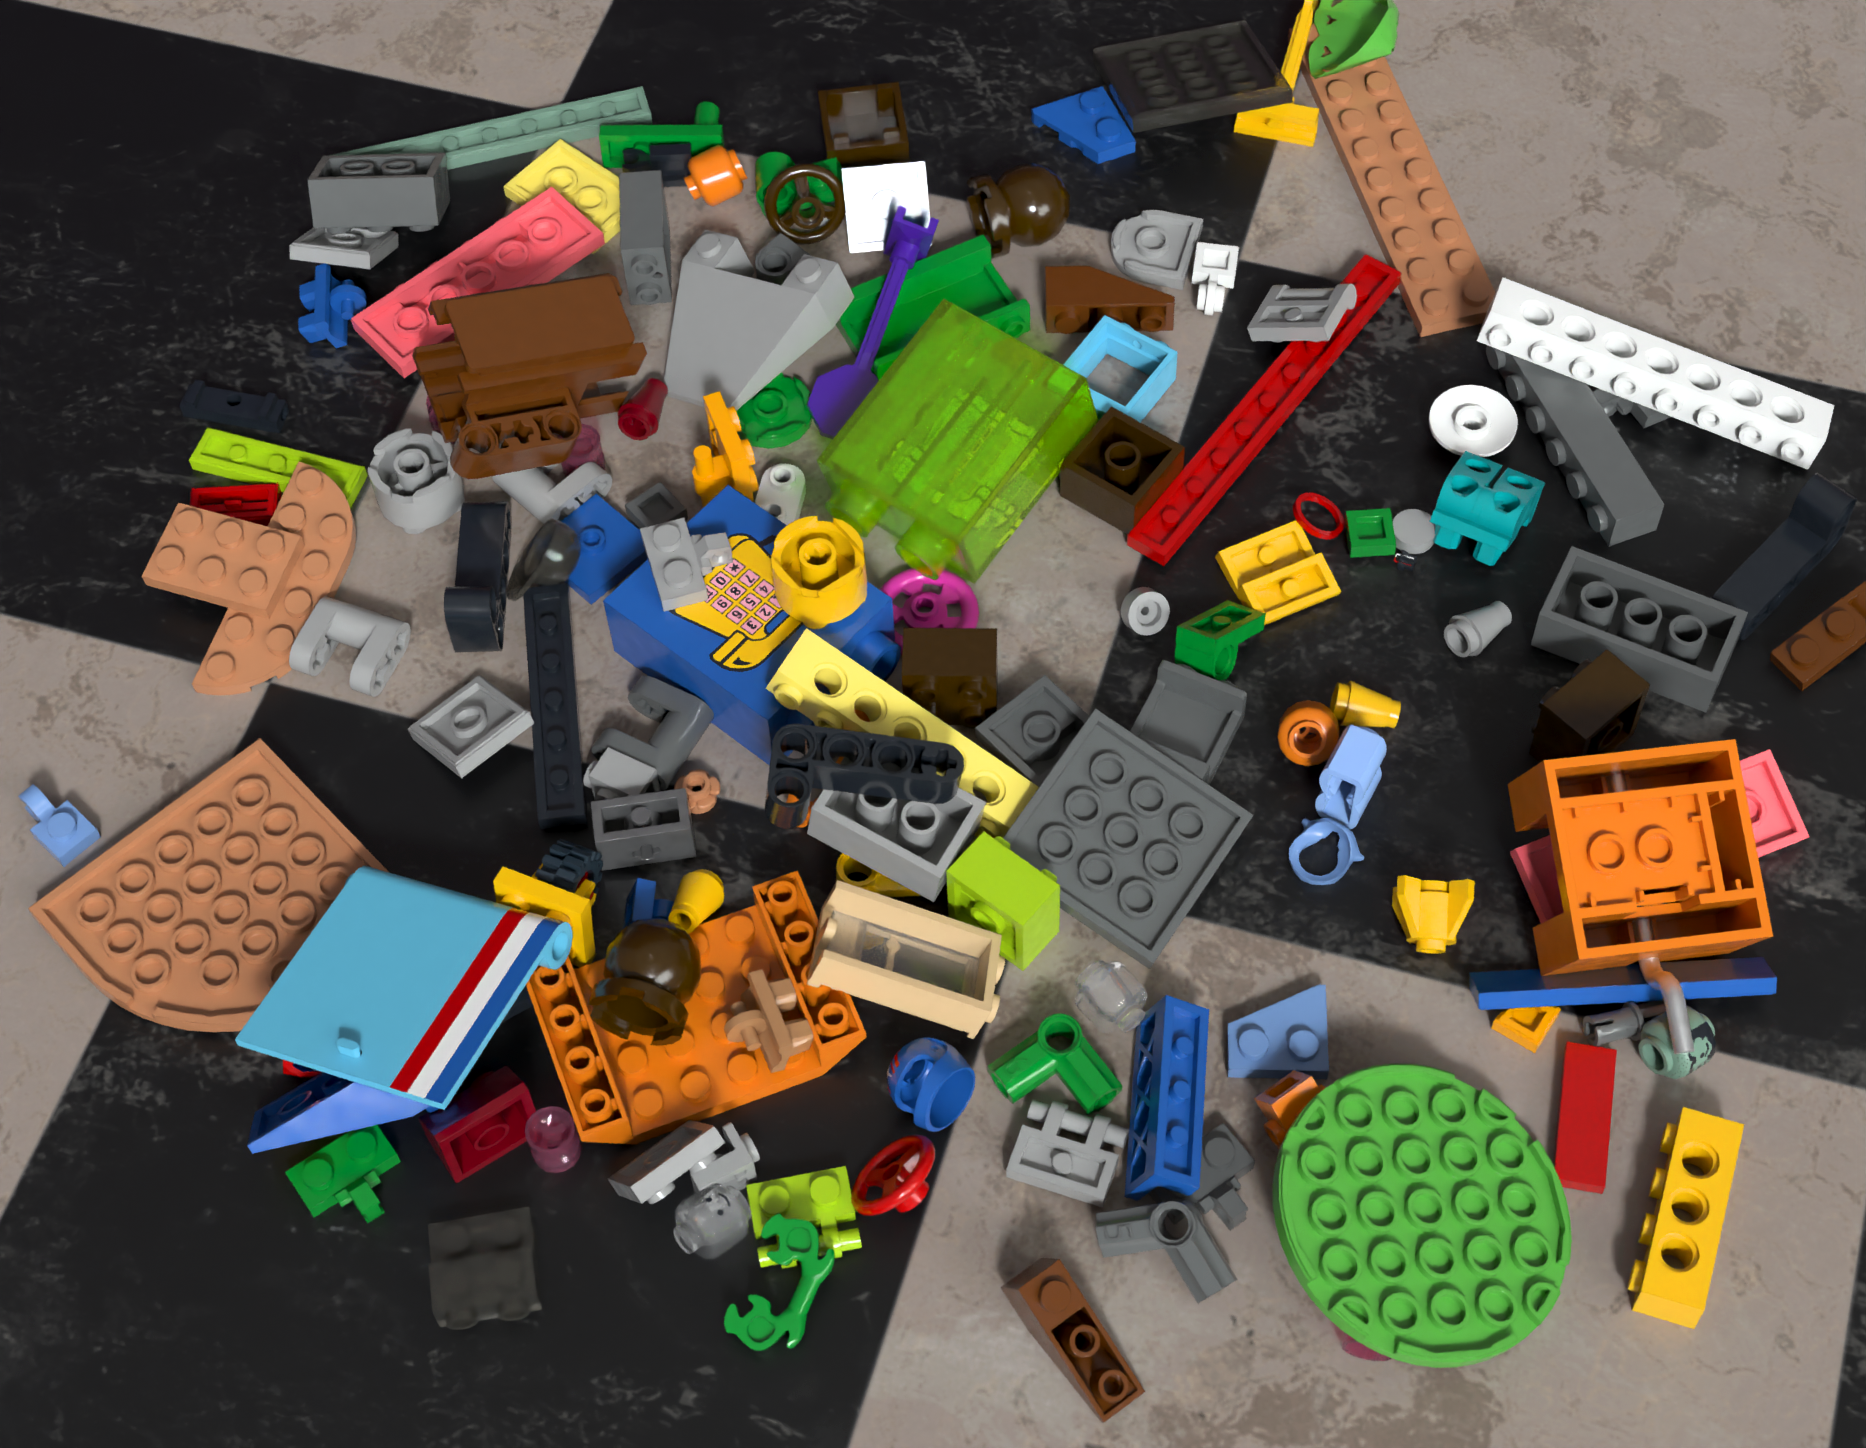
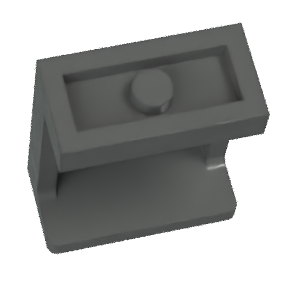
(1191, 718)

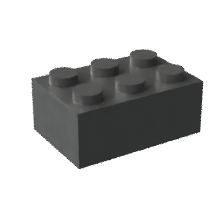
(379, 191)

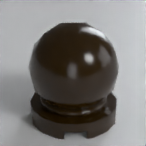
(1022, 207)
(647, 981)

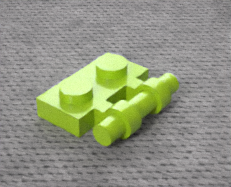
(816, 1197)

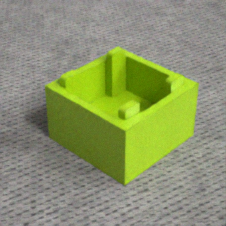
(1005, 896)

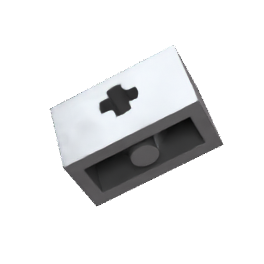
(643, 829)

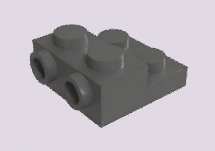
(1033, 729)

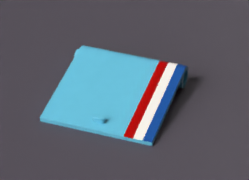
(403, 985)

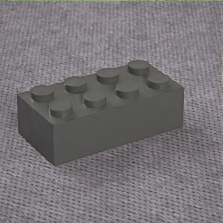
(1652, 626)

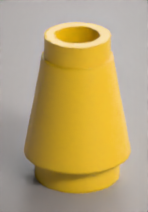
(1363, 706)
(696, 899)

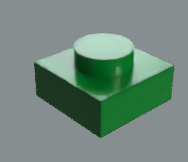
(1370, 532)

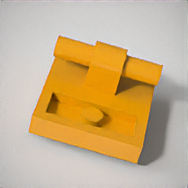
(731, 454)

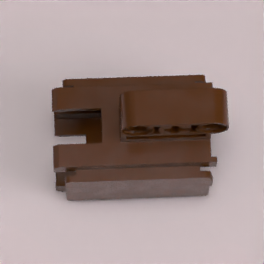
(526, 370)

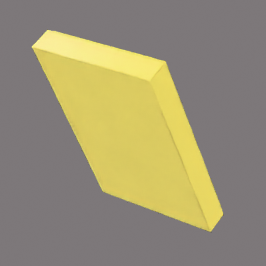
(578, 179)

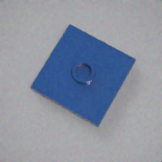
(608, 548)

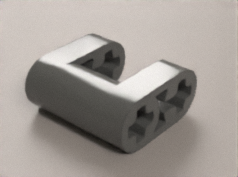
(681, 726)

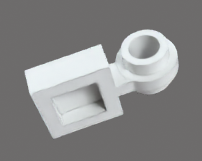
(1214, 272)

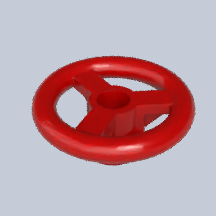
(901, 1181)

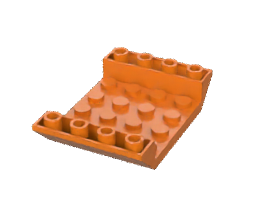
(641, 1090)

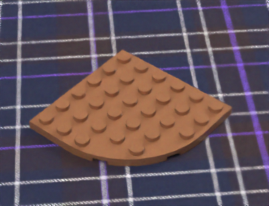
(207, 896)

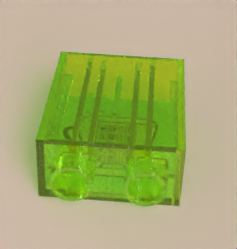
(956, 443)

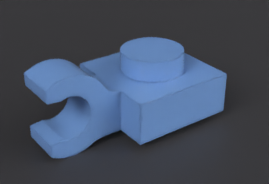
(61, 829)

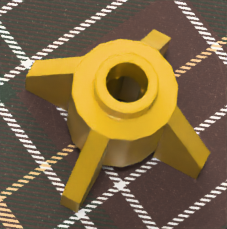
(1431, 910)

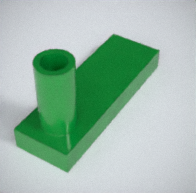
(701, 135)

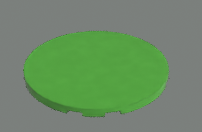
(1421, 1216)

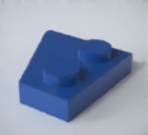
(1089, 124)

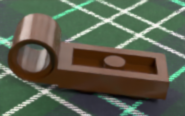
(1824, 640)

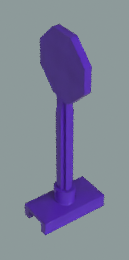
(842, 390)

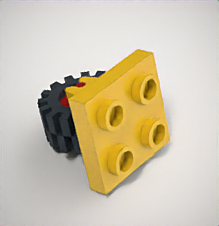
(559, 890)

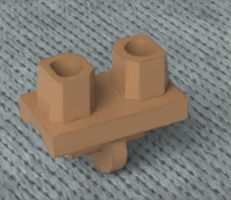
(760, 1021)

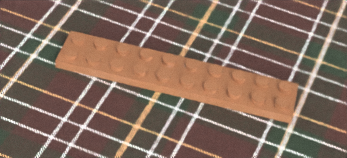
(1402, 194)

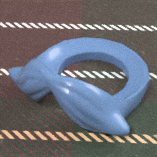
(1312, 833)

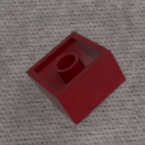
(480, 1123)

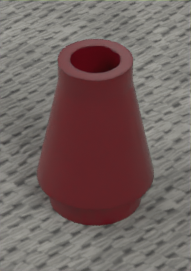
(643, 411)

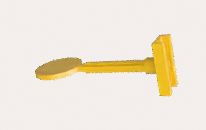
(1287, 121)

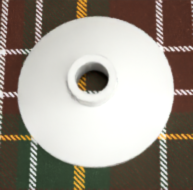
(1473, 408)

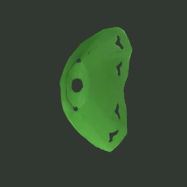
(1359, 35)

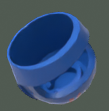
(930, 1082)

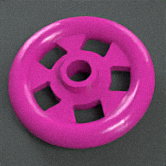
(953, 591)

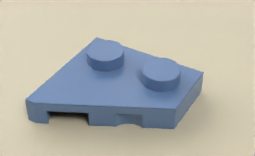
(1281, 1039)

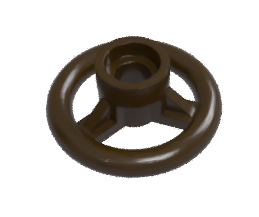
(805, 219)

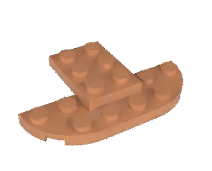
(260, 573)

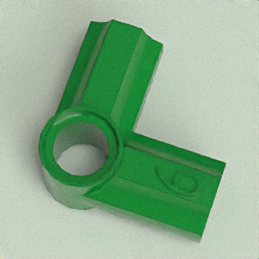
(1077, 1066)

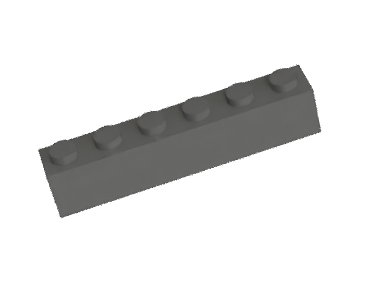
(1584, 447)

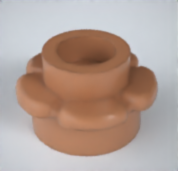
(705, 798)

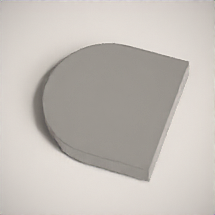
(1156, 247)

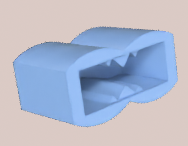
(1351, 775)

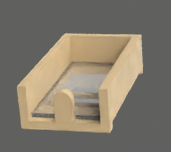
(907, 958)

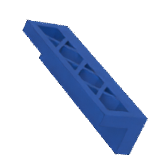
(1167, 1099)

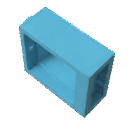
(1133, 349)

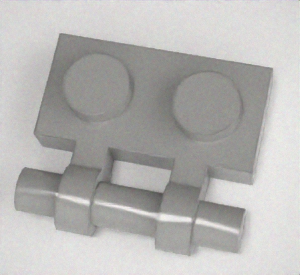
(1064, 1164)

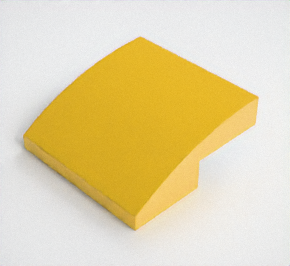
(1278, 572)

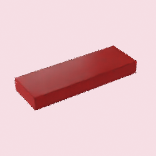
(1584, 1117)

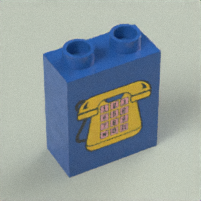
(741, 634)

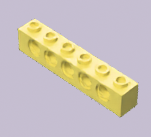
(892, 715)

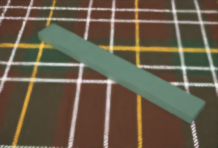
(524, 130)

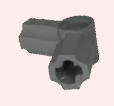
(1144, 1230)

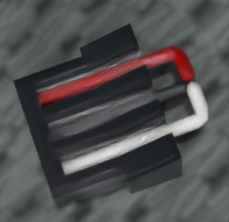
(1405, 561)

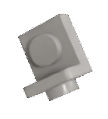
(733, 1168)

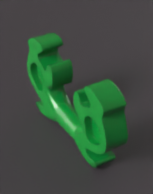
(796, 1242)

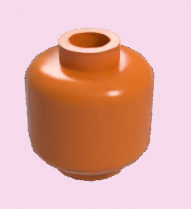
(715, 175)
(1305, 748)

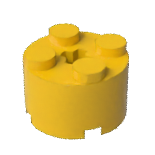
(819, 570)

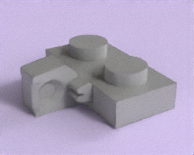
(682, 561)

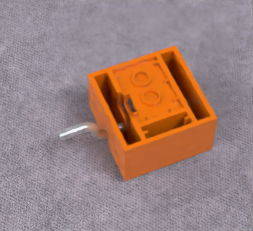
(1641, 826)

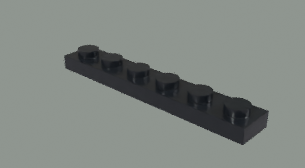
(554, 707)

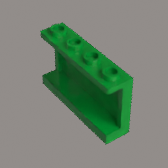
(955, 274)

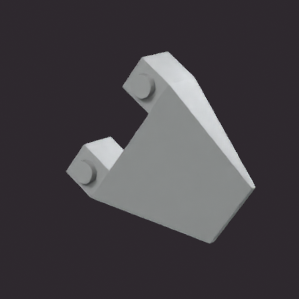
(741, 330)

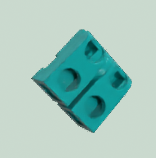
(1484, 507)

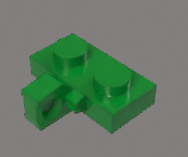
(345, 1172)

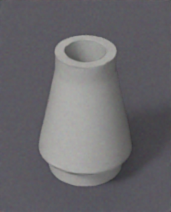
(1475, 629)

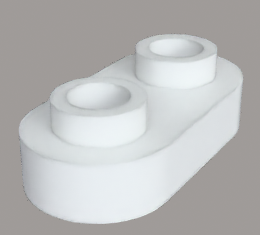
(782, 498)

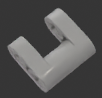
(552, 500)
(376, 635)

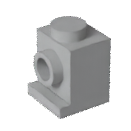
(620, 776)

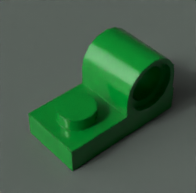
(773, 163)
(1212, 638)

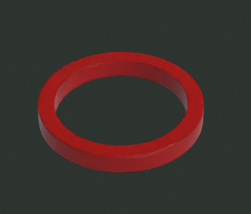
(1307, 526)

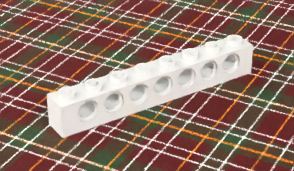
(1656, 373)

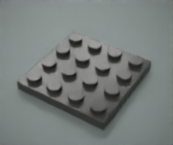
(1126, 836)

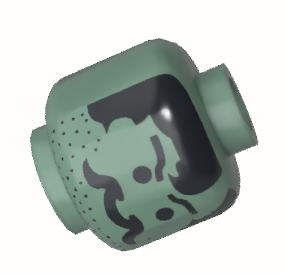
(1657, 1047)

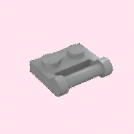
(1301, 313)

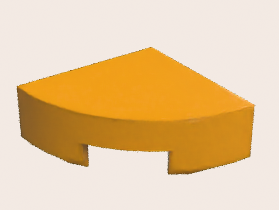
(1526, 1025)

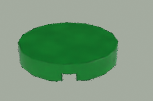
(776, 414)

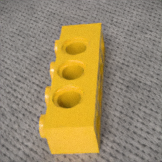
(1713, 1147)

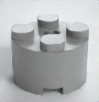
(415, 480)

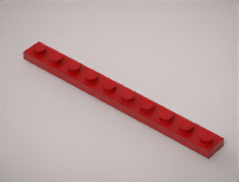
(1255, 421)

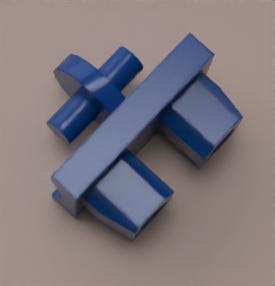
(333, 306)

